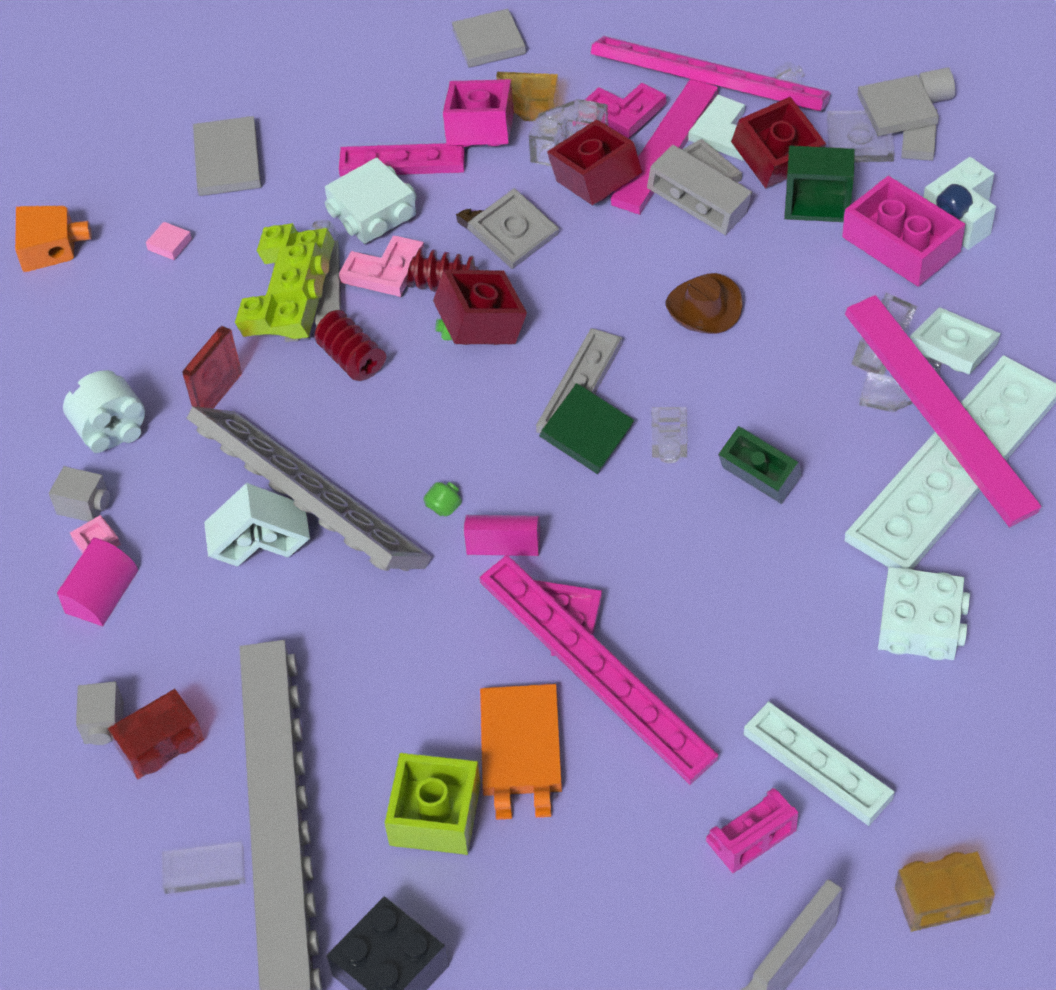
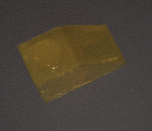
(532, 92)

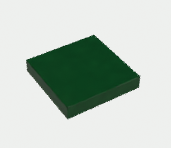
(586, 428)

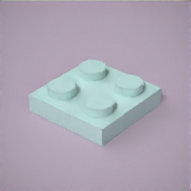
(954, 340)

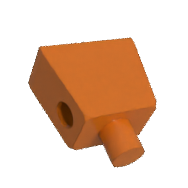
(47, 236)

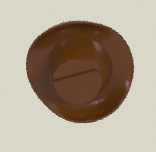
(706, 303)

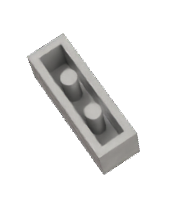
(699, 189)

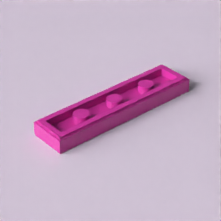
(406, 158)

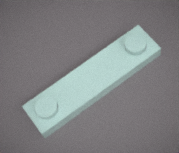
(819, 763)

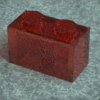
(156, 734)

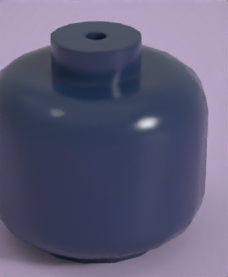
(955, 200)

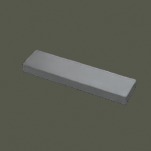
(586, 369)

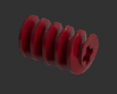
(428, 271)
(349, 346)

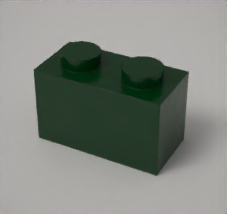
(760, 464)

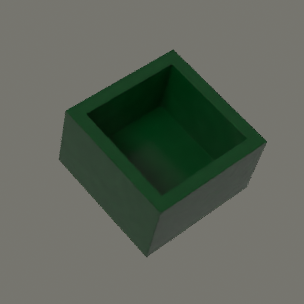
(819, 183)

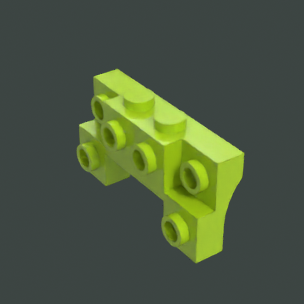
(295, 283)

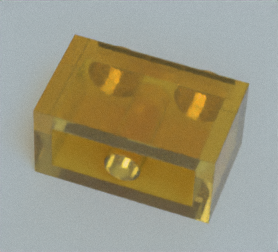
(944, 890)

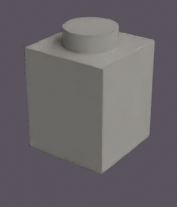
(79, 494)
(97, 709)

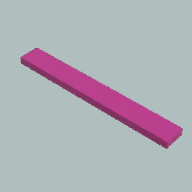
(710, 72)
(943, 411)
(599, 670)

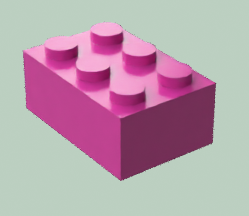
(903, 230)

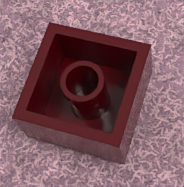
(766, 137)
(594, 162)
(479, 307)

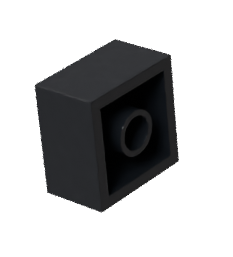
(388, 953)

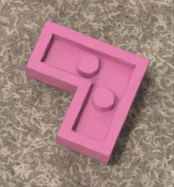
(384, 273)

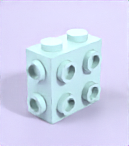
(370, 200)
(923, 613)

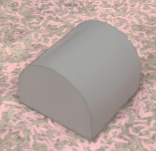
(938, 84)

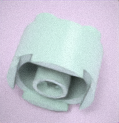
(104, 411)

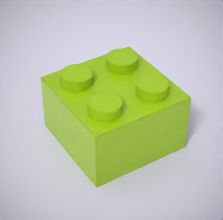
(433, 803)

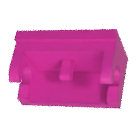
(754, 831)

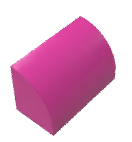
(502, 535)
(97, 582)

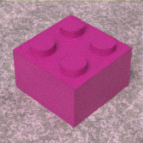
(478, 112)

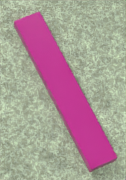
(672, 130)

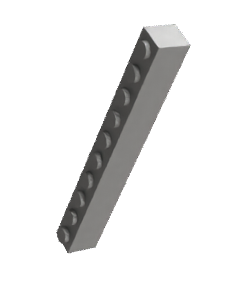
(276, 821)

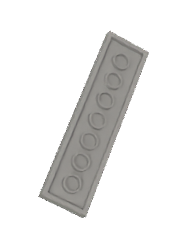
(309, 490)

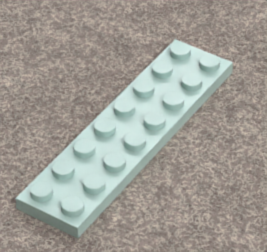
(934, 485)

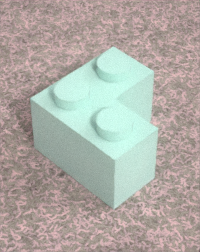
(979, 183)
(254, 521)

